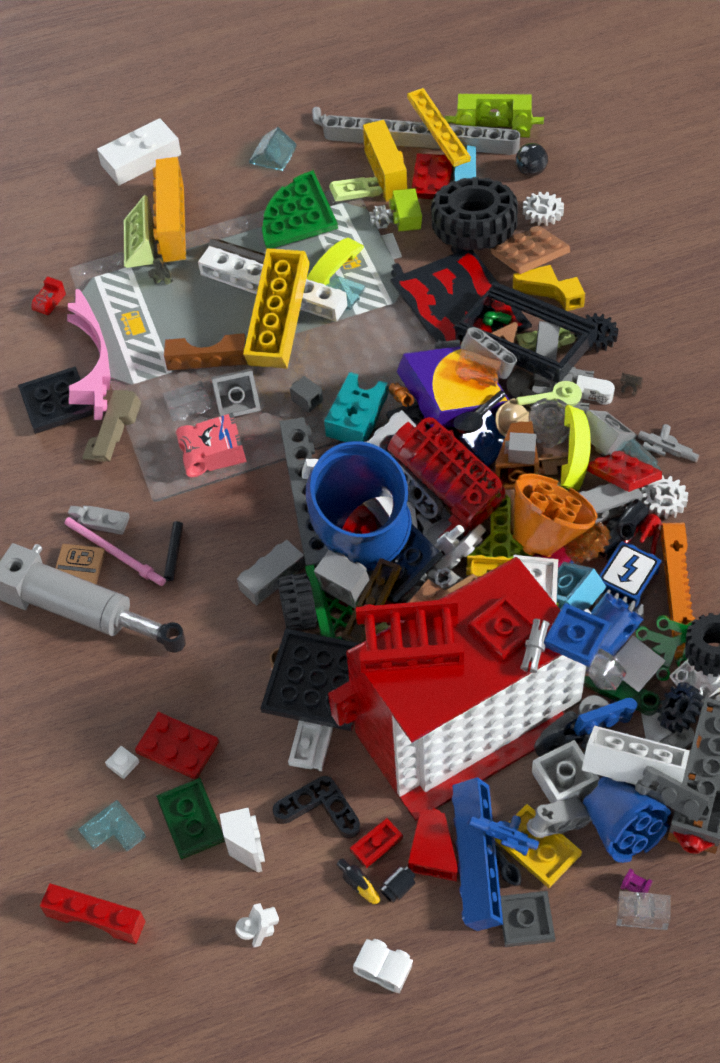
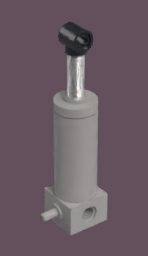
(29, 581)

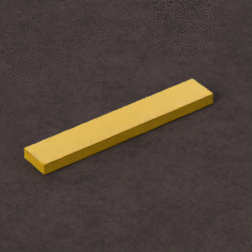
(438, 127)

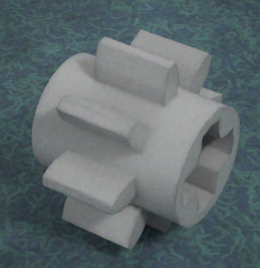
(381, 217)

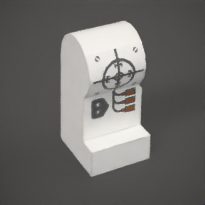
(596, 389)

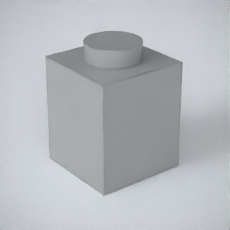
(521, 448)

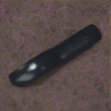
(509, 871)

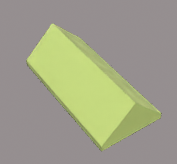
(139, 235)

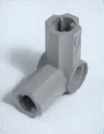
(443, 578)

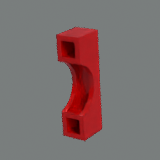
(112, 918)

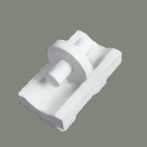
(257, 925)

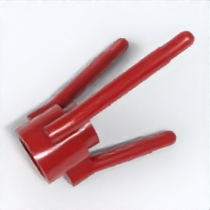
(649, 527)

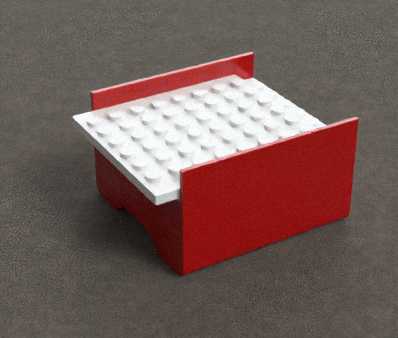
(458, 719)

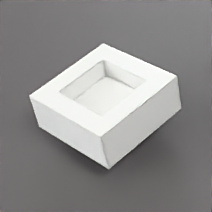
(122, 762)

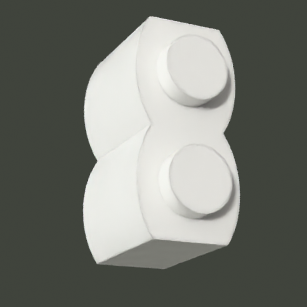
(383, 965)

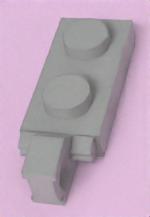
(100, 518)

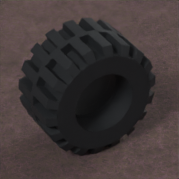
(297, 602)
(697, 647)

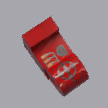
(49, 296)

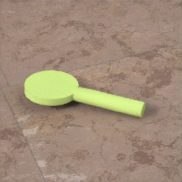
(564, 390)

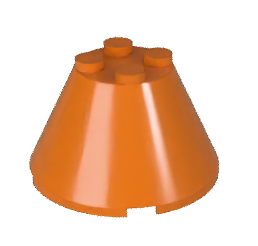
(548, 514)

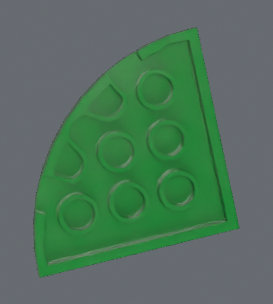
(297, 212)

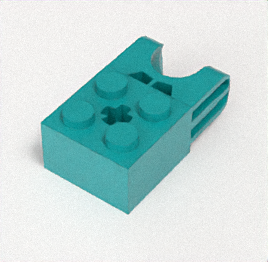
(355, 410)

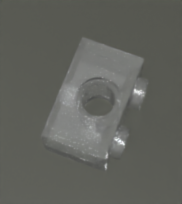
(643, 910)

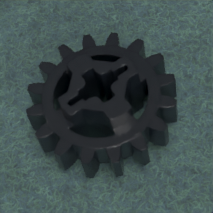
(604, 328)
(680, 708)

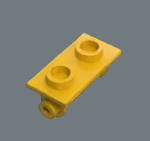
(480, 564)

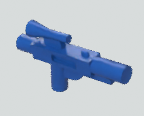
(506, 832)

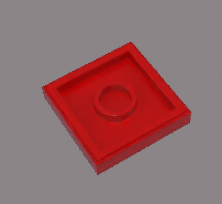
(502, 627)

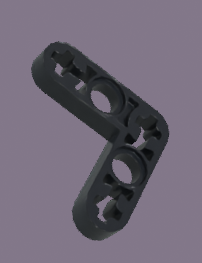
(324, 798)

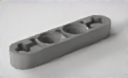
(413, 482)

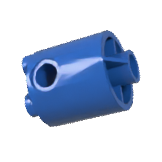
(623, 622)

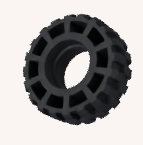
(474, 213)

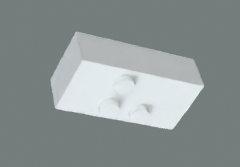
(138, 151)
(626, 756)

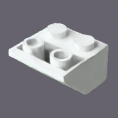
(243, 838)

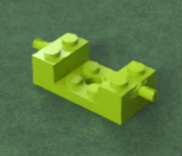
(513, 112)

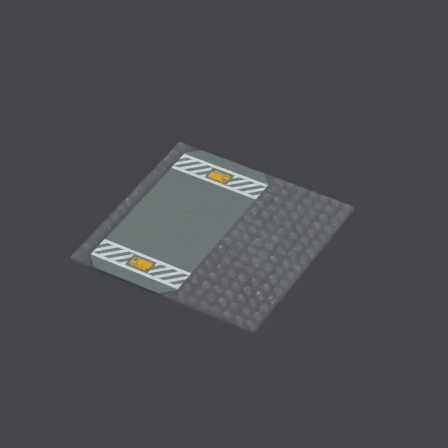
(141, 315)

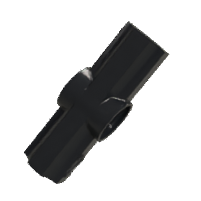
(624, 526)

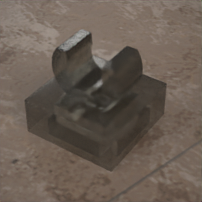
(160, 272)
(631, 381)

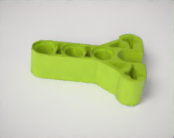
(500, 533)

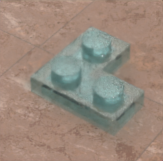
(112, 821)

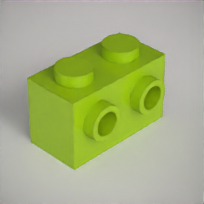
(406, 209)

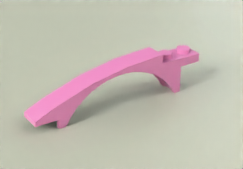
(94, 386)

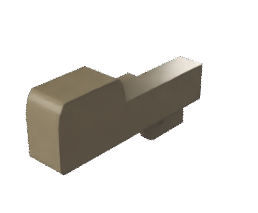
(120, 412)

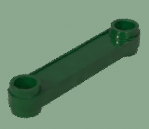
(625, 691)

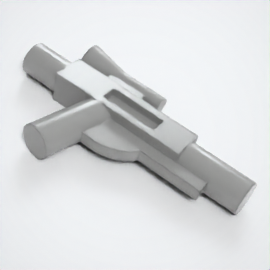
(666, 443)

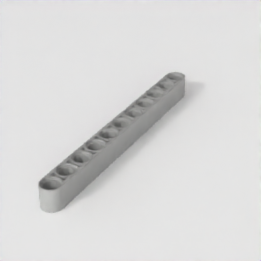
(417, 134)

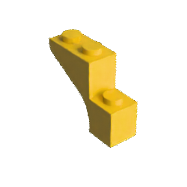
(544, 283)

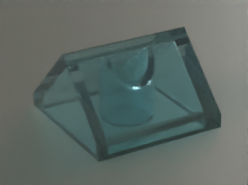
(274, 150)

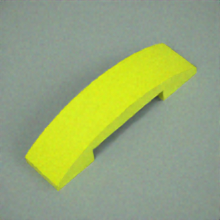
(334, 259)
(579, 448)

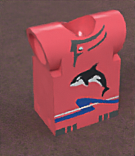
(210, 445)

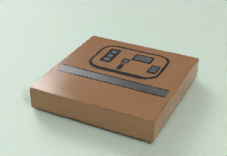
(81, 561)

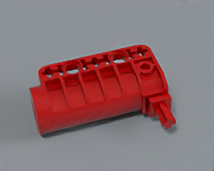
(444, 474)

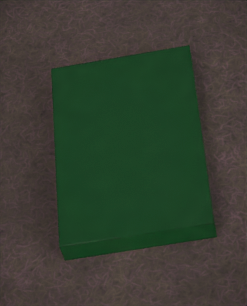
(190, 818)

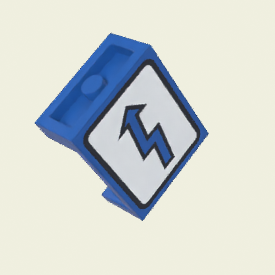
(629, 572)

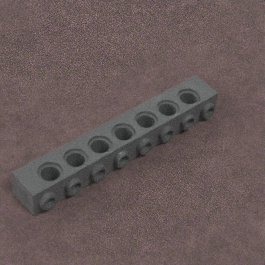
(293, 431)

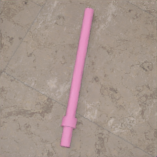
(144, 570)

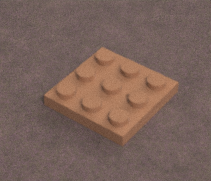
(530, 249)

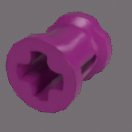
(636, 883)

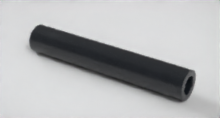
(173, 551)

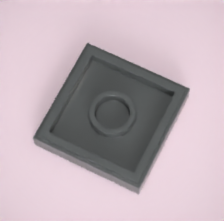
(527, 919)

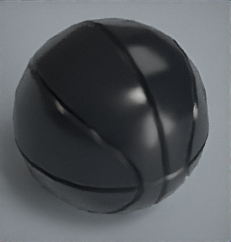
(531, 159)

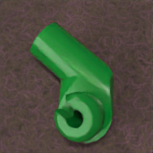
(497, 316)

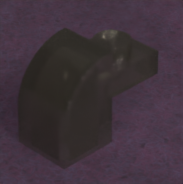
(519, 385)

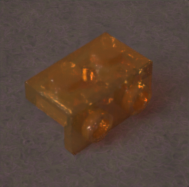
(477, 367)

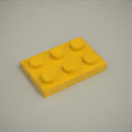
(551, 857)

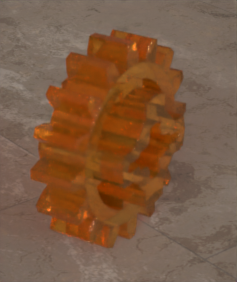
(588, 544)

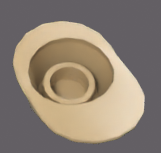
(510, 413)

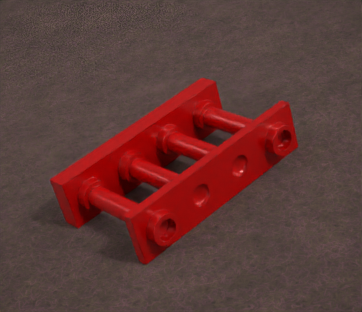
(413, 657)

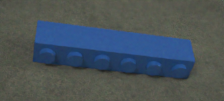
(476, 857)

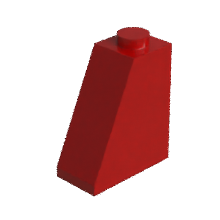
(432, 847)

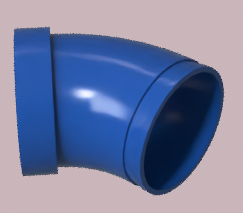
(345, 480)

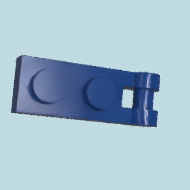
(605, 716)

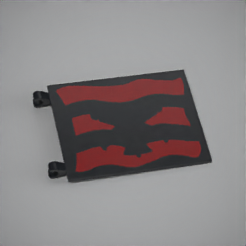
(448, 290)

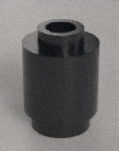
(398, 883)

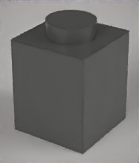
(306, 394)

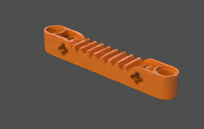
(673, 549)

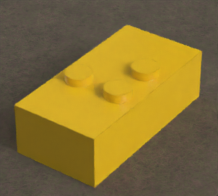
(384, 158)

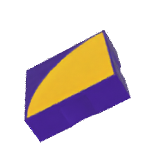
(439, 390)

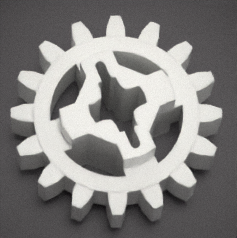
(543, 208)
(664, 497)

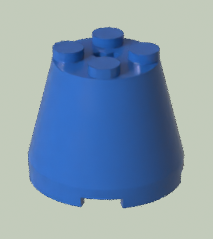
(626, 818)

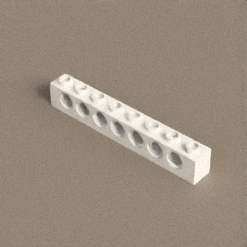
(246, 275)

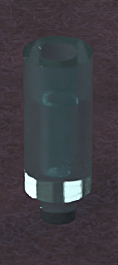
(637, 451)

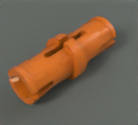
(401, 394)

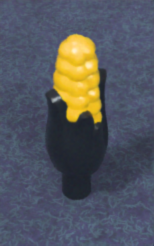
(357, 880)

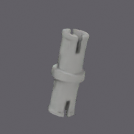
(535, 645)

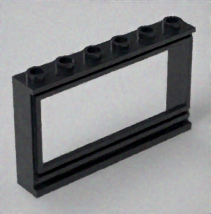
(526, 358)

